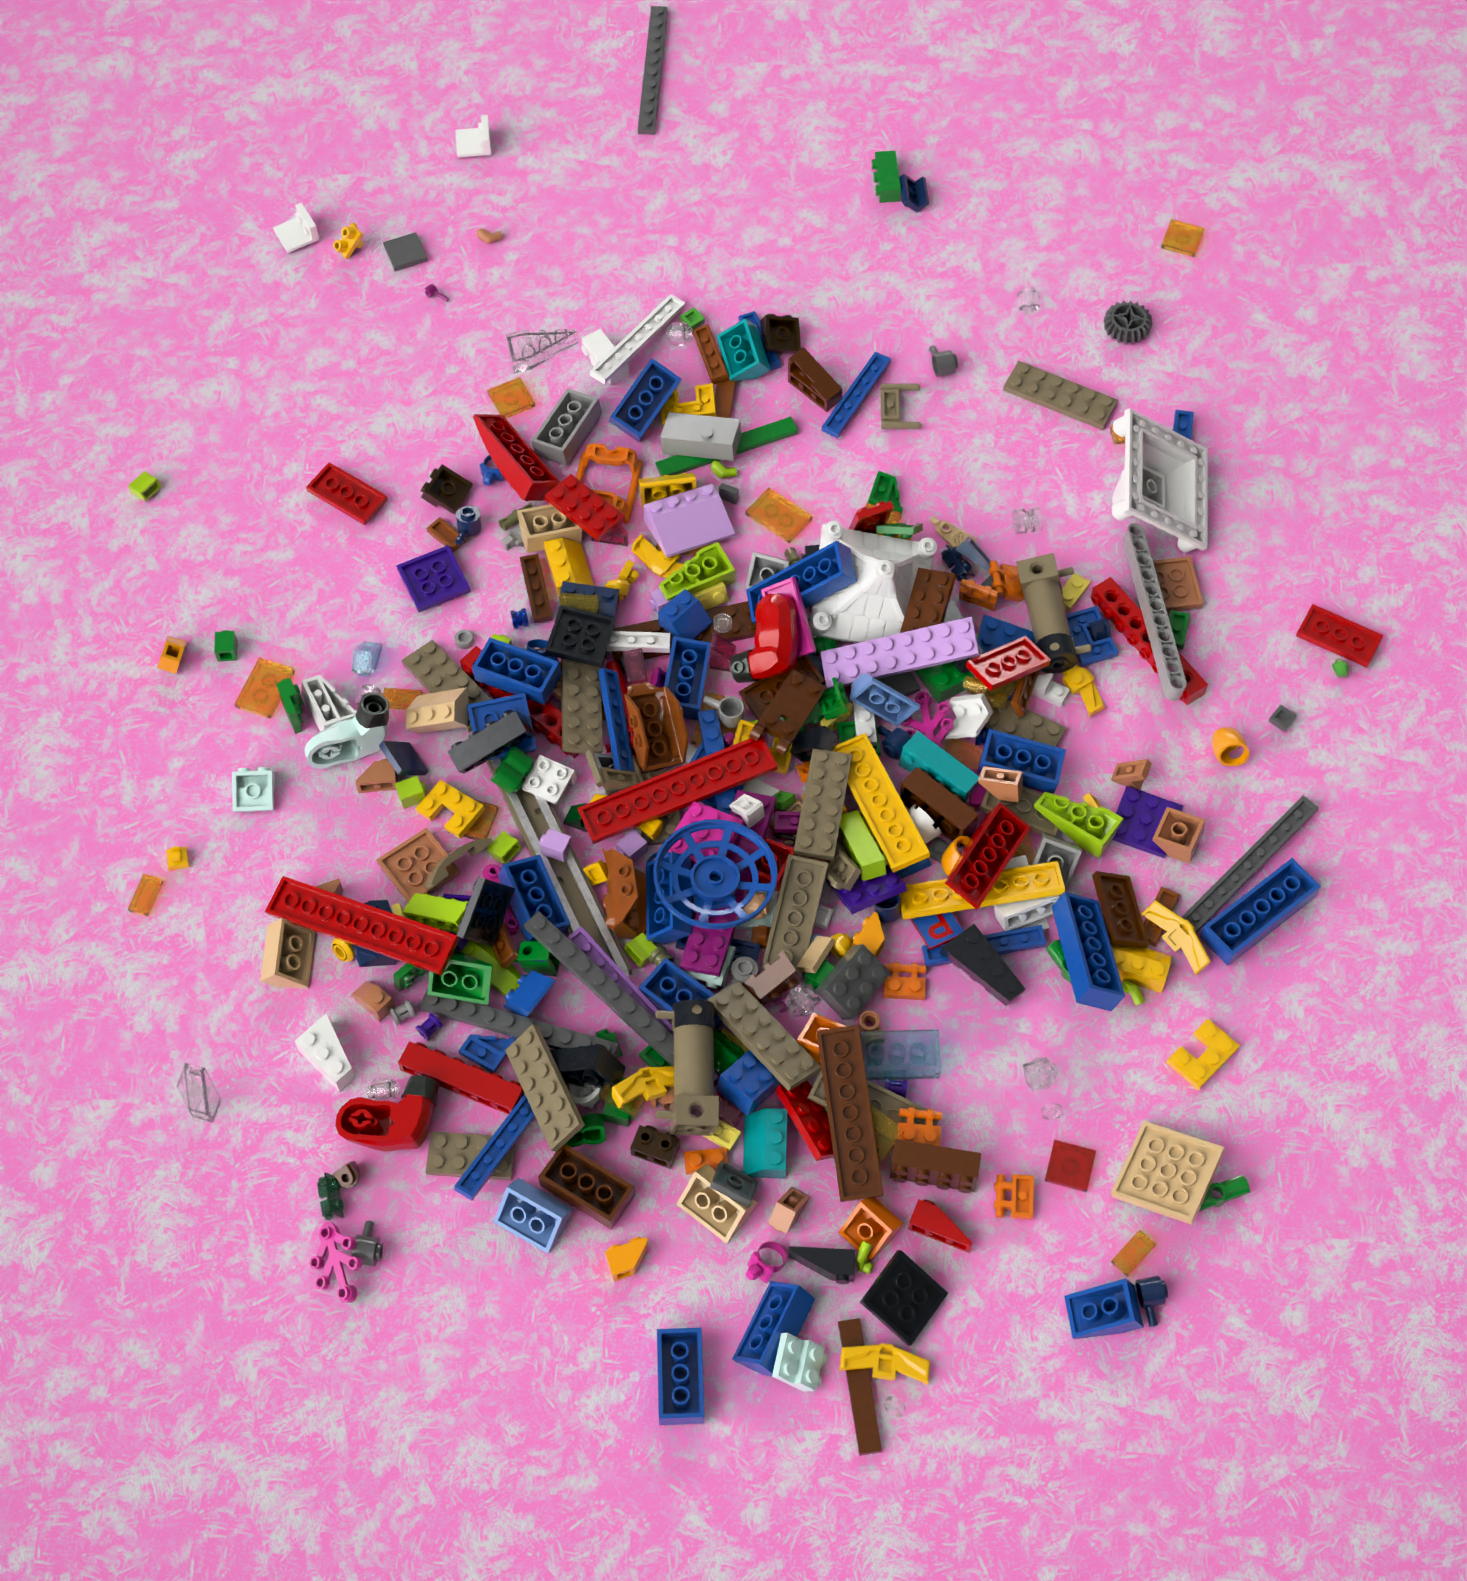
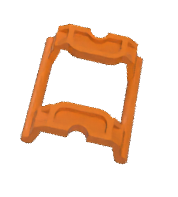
(616, 457)

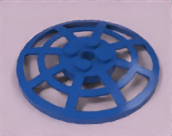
(715, 865)

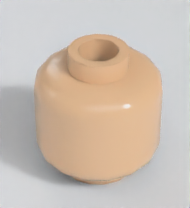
(755, 903)

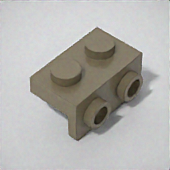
(842, 871)

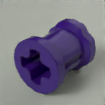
(429, 1026)
(896, 1087)

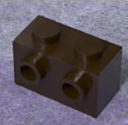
(655, 1146)

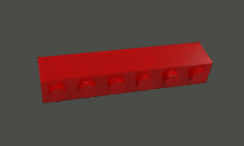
(461, 1078)

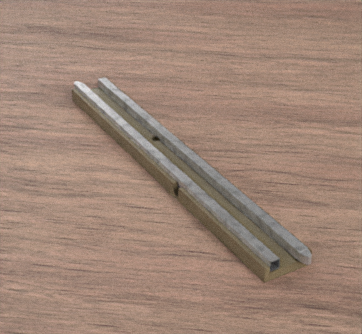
(533, 819)

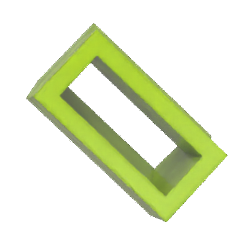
(144, 486)
(504, 848)
(640, 949)

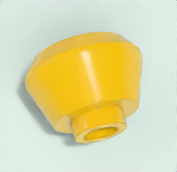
(622, 585)
(841, 945)
(343, 950)

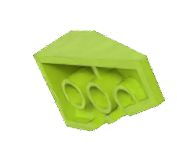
(702, 571)
(1085, 825)
(502, 979)

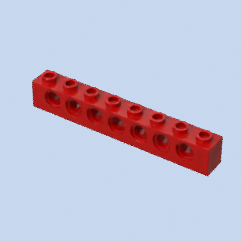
(1122, 604)
(541, 722)

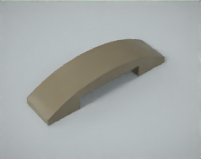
(439, 873)

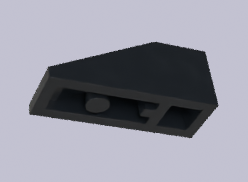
(829, 1262)

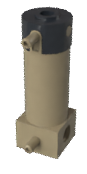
(1048, 613)
(693, 1069)

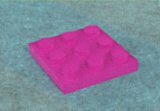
(701, 812)

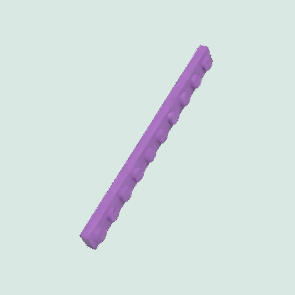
(604, 962)

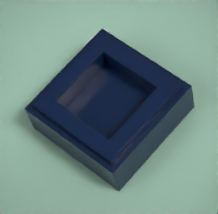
(1100, 629)

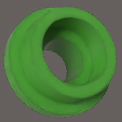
(1340, 668)

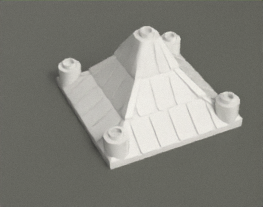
(1163, 480)
(884, 583)

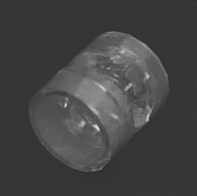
(1027, 520)

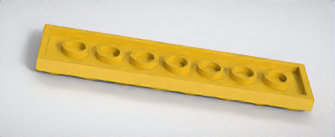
(882, 805)
(1011, 886)

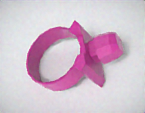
(758, 1269)

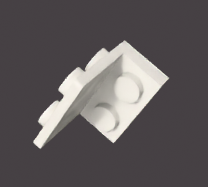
(474, 140)
(298, 231)
(971, 715)
(549, 779)

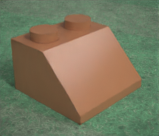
(1179, 834)

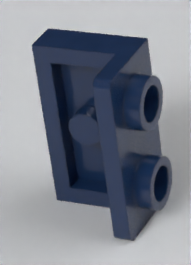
(914, 192)

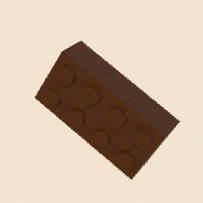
(943, 807)
(935, 1166)
(587, 1186)

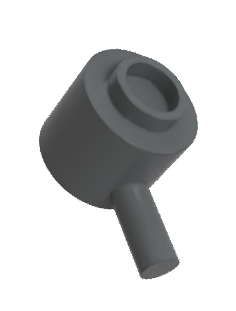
(943, 362)
(368, 1247)

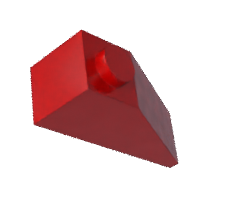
(935, 1224)

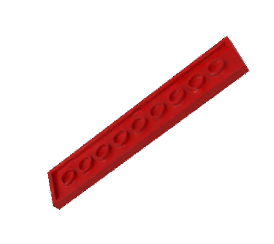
(676, 789)
(362, 925)

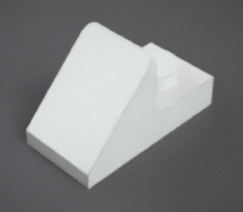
(1049, 690)
(749, 809)

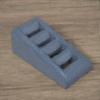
(974, 553)

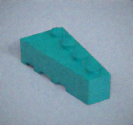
(939, 764)

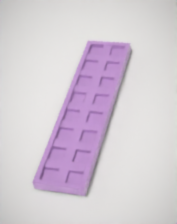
(901, 652)

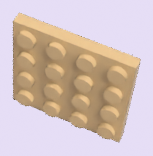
(1168, 1172)

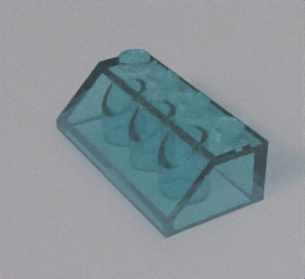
(901, 1054)

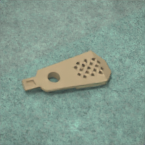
(952, 536)

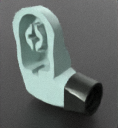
(351, 738)

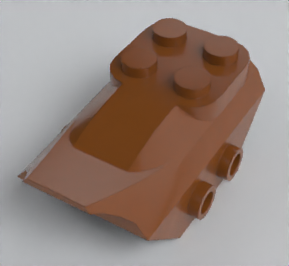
(657, 726)
(625, 897)

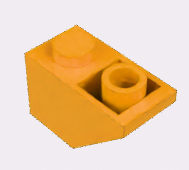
(171, 654)
(870, 935)
(626, 1258)

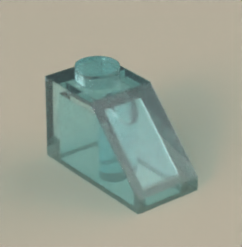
(366, 658)

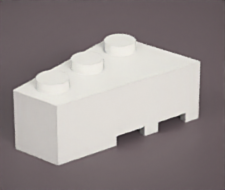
(325, 703)
(325, 1053)

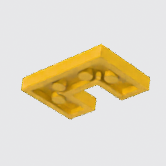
(703, 405)
(742, 734)
(464, 807)
(1200, 1070)

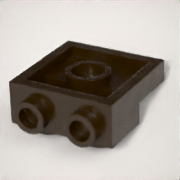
(781, 333)
(446, 489)

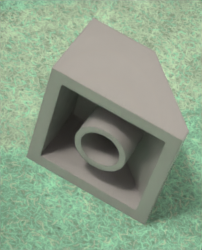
(1055, 849)

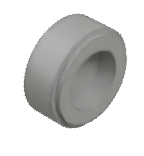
(464, 639)

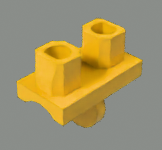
(349, 241)

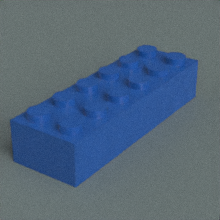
(816, 576)
(1259, 911)
(1087, 952)

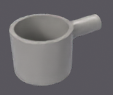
(730, 710)
(742, 969)

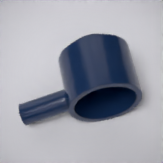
(468, 522)
(894, 741)
(889, 909)
(1151, 1293)

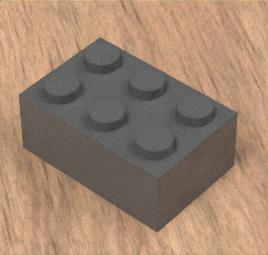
(852, 981)

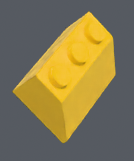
(665, 486)
(567, 562)
(1142, 966)

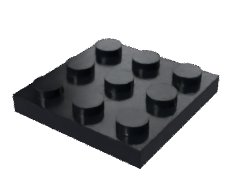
(580, 636)
(485, 911)
(904, 1297)

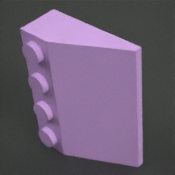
(688, 520)

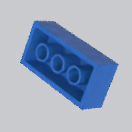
(645, 400)
(517, 670)
(687, 673)
(533, 893)
(660, 922)
(670, 985)
(747, 1083)
(680, 1376)

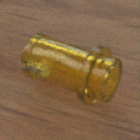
(974, 684)

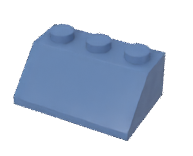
(882, 699)
(532, 1215)

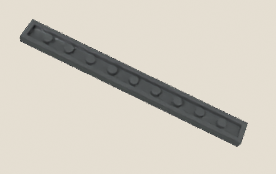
(652, 70)
(1250, 863)
(602, 985)
(508, 1023)

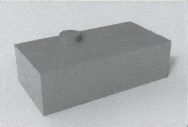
(566, 426)
(701, 436)

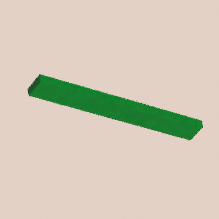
(749, 440)

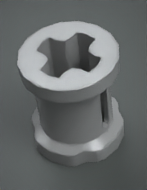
(402, 1012)

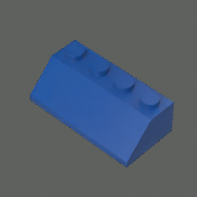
(1037, 761)
(779, 1311)

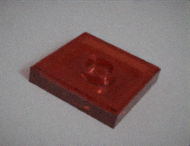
(1070, 1165)

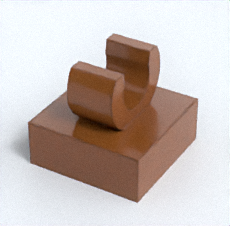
(760, 935)

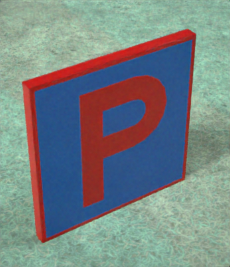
(937, 928)

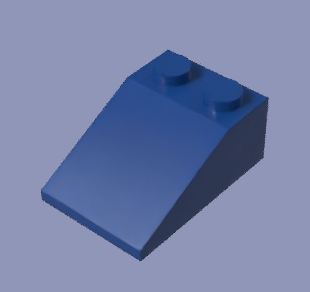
(1104, 1310)

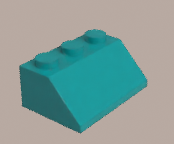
(743, 351)
(765, 1143)

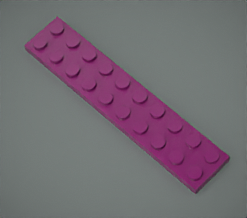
(708, 948)

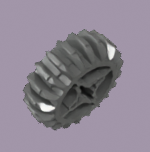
(1136, 316)

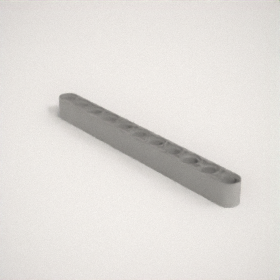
(1154, 612)

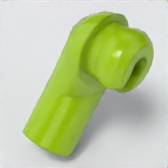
(721, 471)
(1134, 991)
(862, 1260)

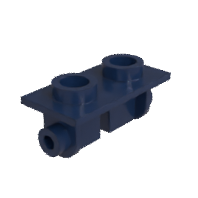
(953, 557)

